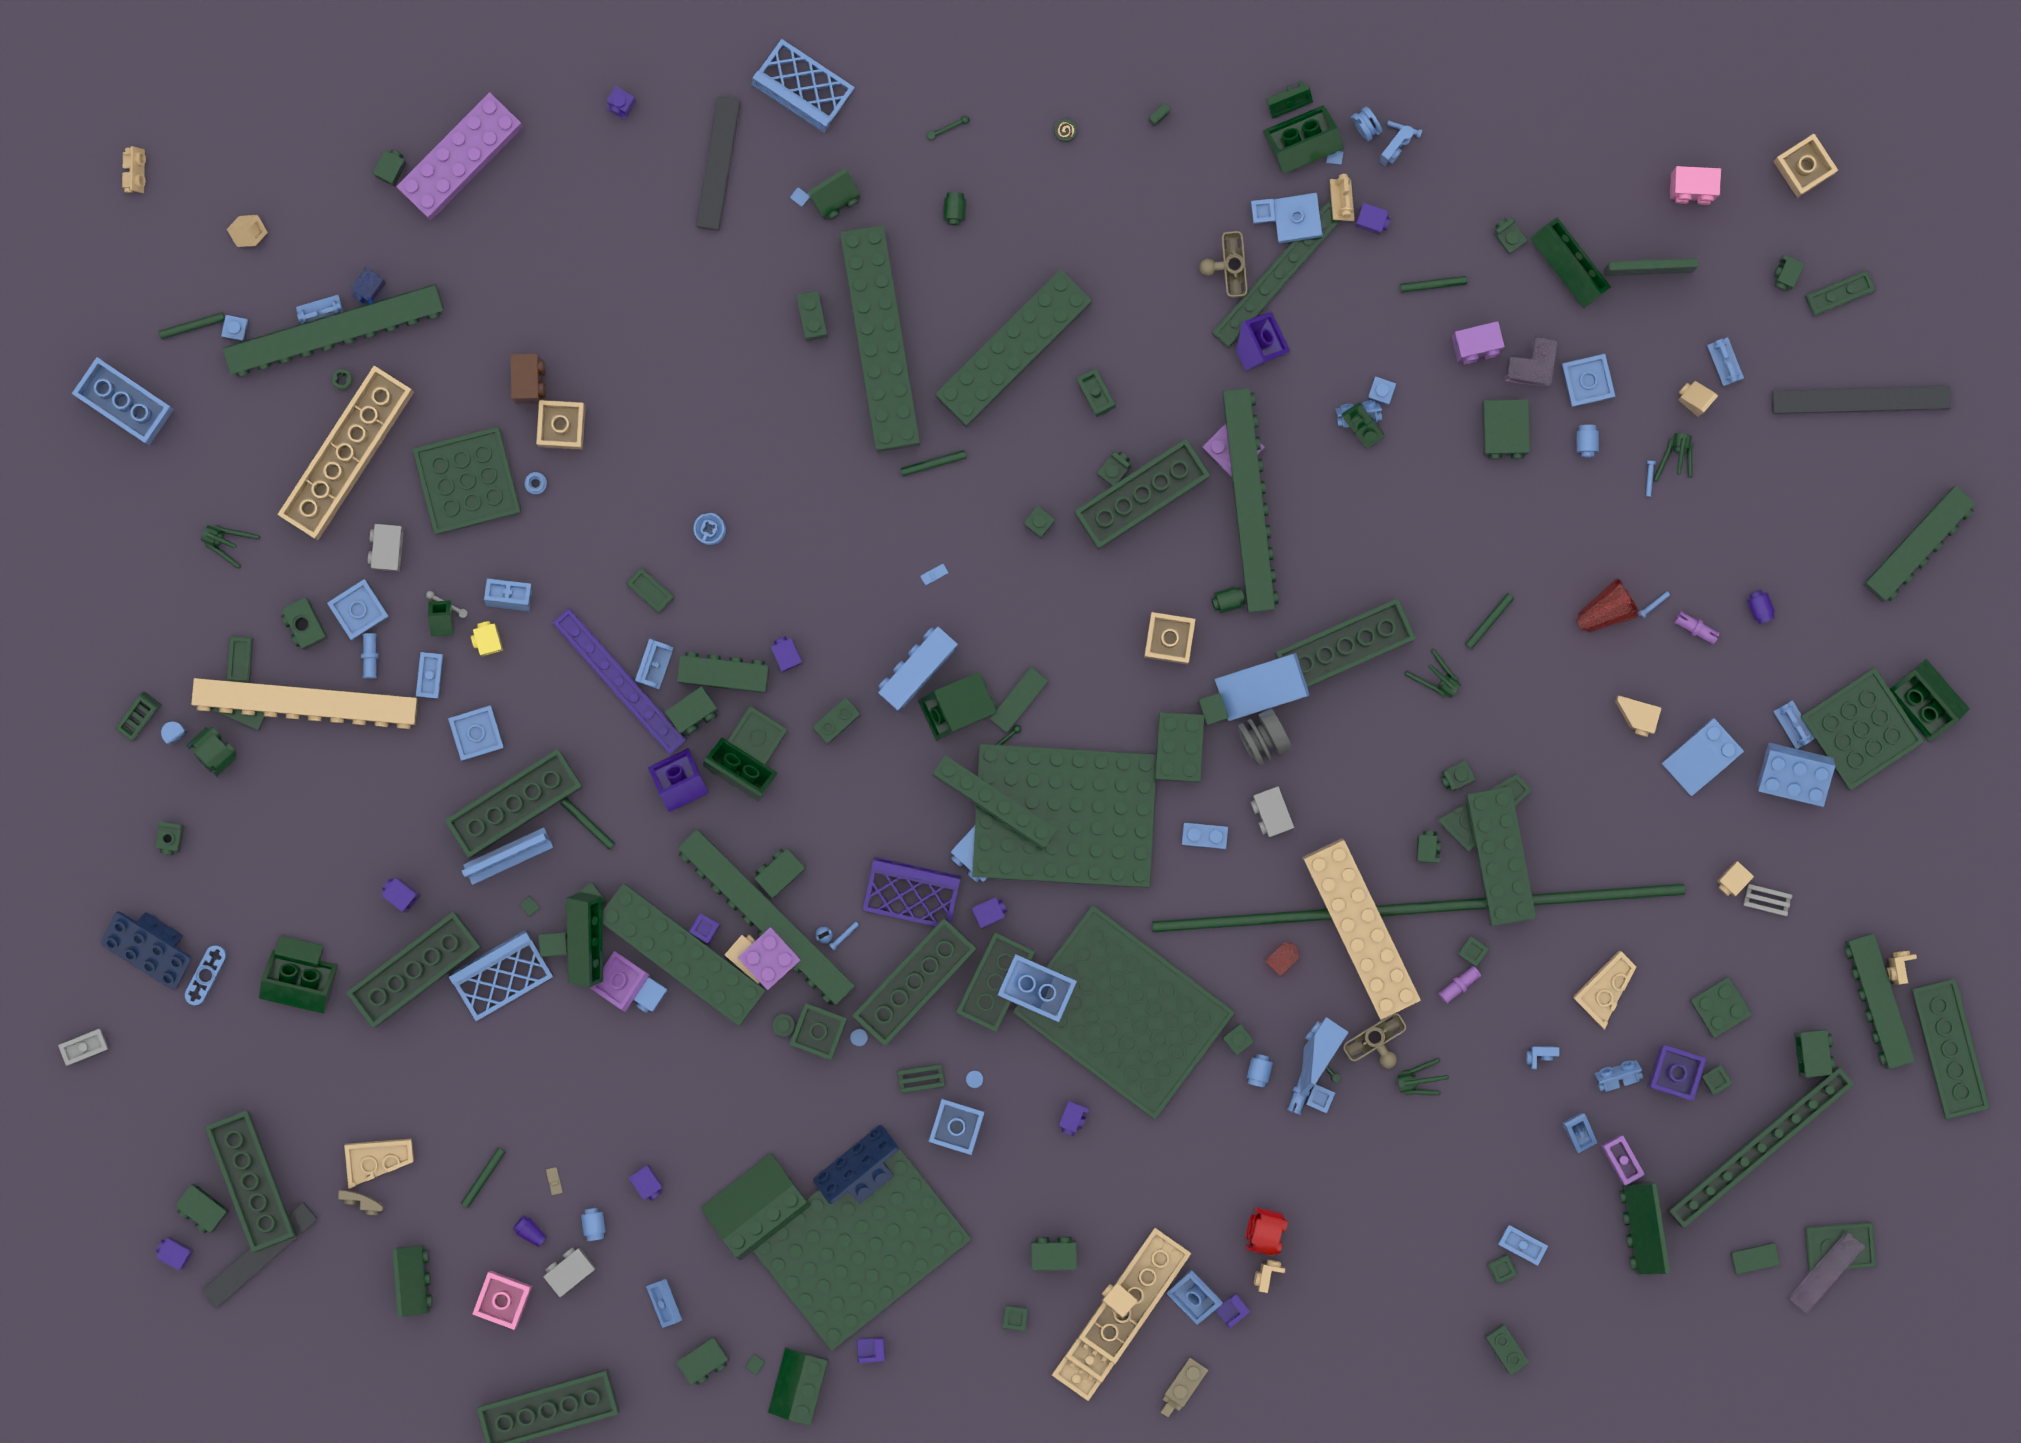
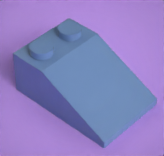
(1702, 757)
(1037, 988)
(1318, 1051)

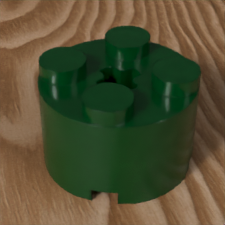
(212, 751)

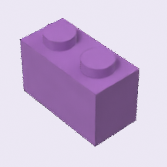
(1622, 1159)

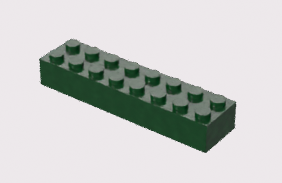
(1013, 348)
(681, 954)

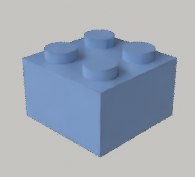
(956, 1126)

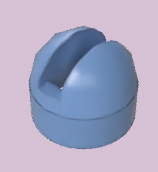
(826, 939)

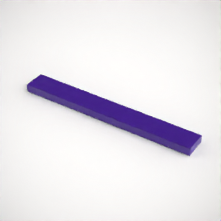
(619, 681)

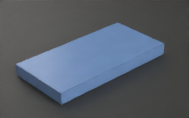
(1262, 686)

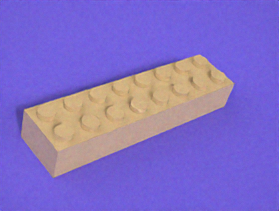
(346, 453)
(1361, 928)

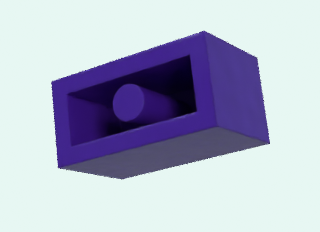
(400, 894)

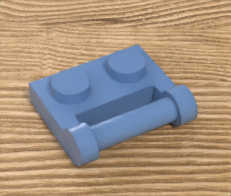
(1393, 150)

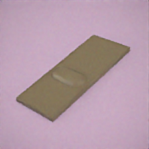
(554, 1181)

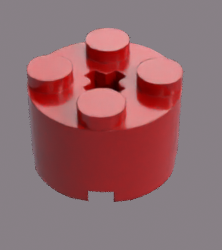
(1265, 1231)

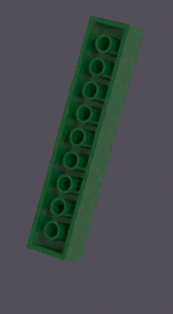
(880, 338)

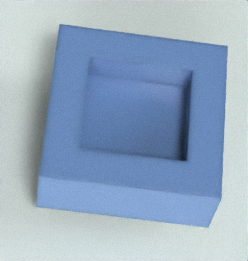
(1263, 211)
(234, 328)
(1381, 390)
(1320, 1098)

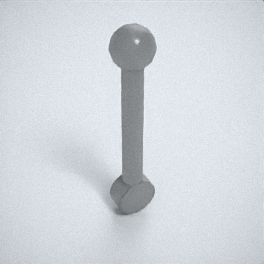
(462, 613)

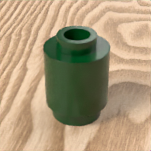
(954, 208)
(1228, 599)

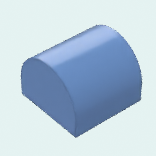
(172, 732)

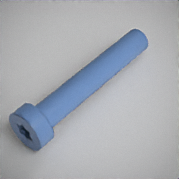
(1398, 126)
(1650, 477)
(1643, 612)
(833, 945)

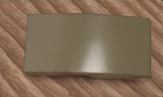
(367, 1203)

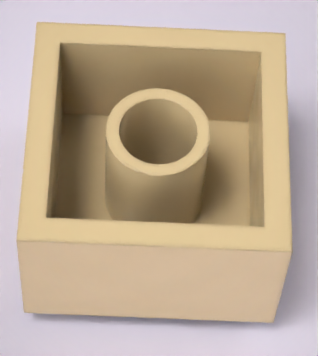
(1805, 165)
(561, 424)
(1169, 638)

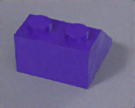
(678, 780)

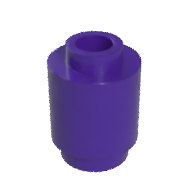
(1761, 606)

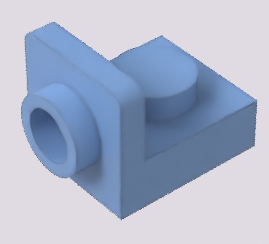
(1545, 1053)

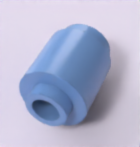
(1587, 440)
(1259, 1070)
(593, 1224)

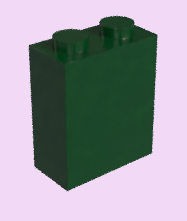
(1505, 428)

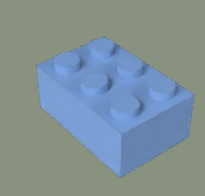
(1796, 774)

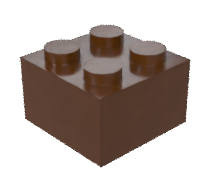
(527, 378)

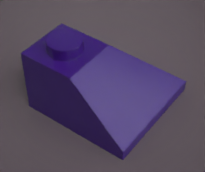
(1260, 341)

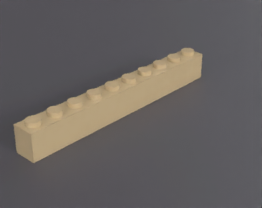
(304, 702)

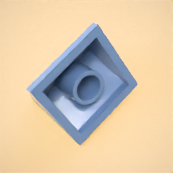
(1194, 1297)

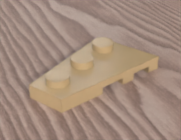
(1604, 989)
(375, 1158)

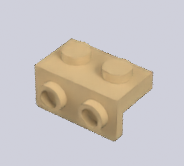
(1896, 970)
(1262, 1278)

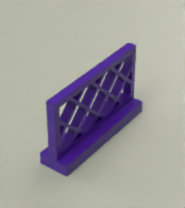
(916, 874)

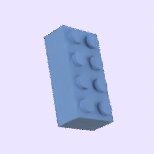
(122, 401)
(918, 669)

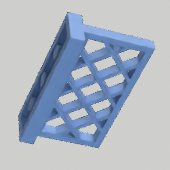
(788, 97)
(507, 856)
(491, 958)

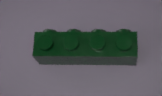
(1570, 262)
(722, 673)
(584, 939)

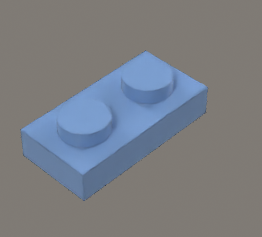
(429, 675)
(1204, 835)
(1522, 1245)
(664, 1303)

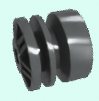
(1264, 737)

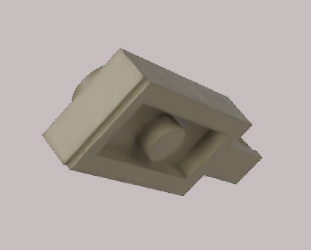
(1183, 1386)

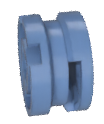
(1366, 123)
(709, 529)

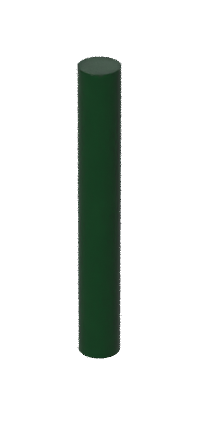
(1432, 284)
(189, 326)
(933, 463)
(1489, 621)
(587, 823)
(483, 1177)

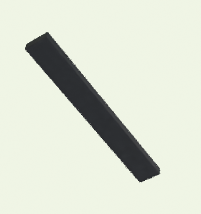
(1861, 400)

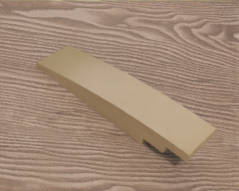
(1108, 1334)

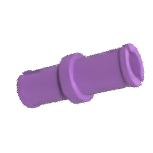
(1696, 627)
(1459, 984)

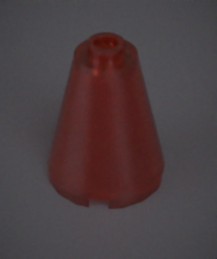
(1608, 608)

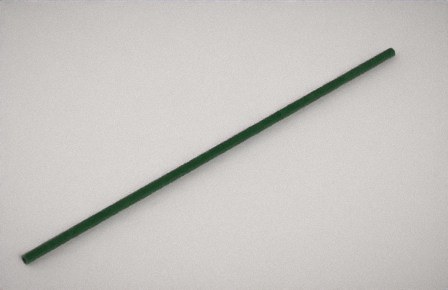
(1416, 908)

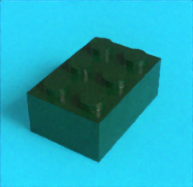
(1179, 747)

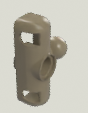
(1232, 277)
(1387, 1058)

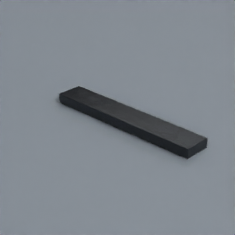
(718, 163)
(251, 1262)

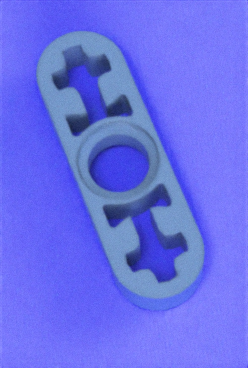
(207, 957)

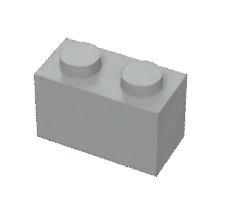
(386, 547)
(1272, 812)
(569, 1272)

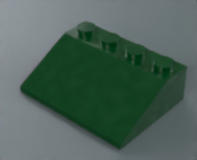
(755, 1207)
(1645, 1228)

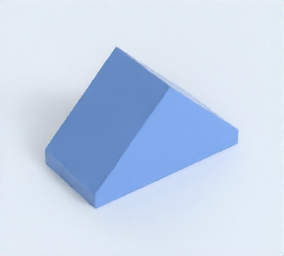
(1579, 1132)

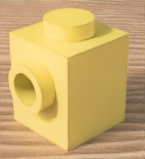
(486, 639)

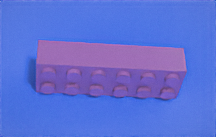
(460, 156)

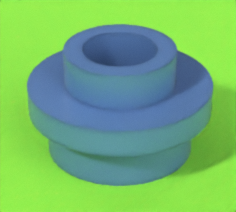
(535, 476)

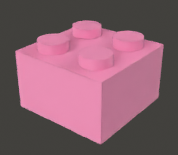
(1695, 185)
(502, 1300)

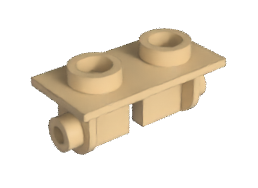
(135, 160)
(1342, 198)

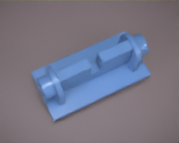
(319, 309)
(1725, 361)
(1370, 406)
(1793, 724)
(1628, 1071)

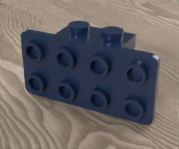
(148, 946)
(859, 1169)

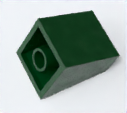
(957, 706)

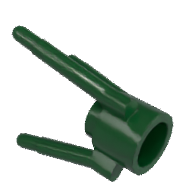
(1681, 445)
(214, 537)
(1448, 683)
(1408, 1082)

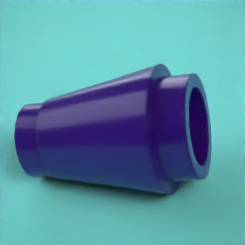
(529, 1231)

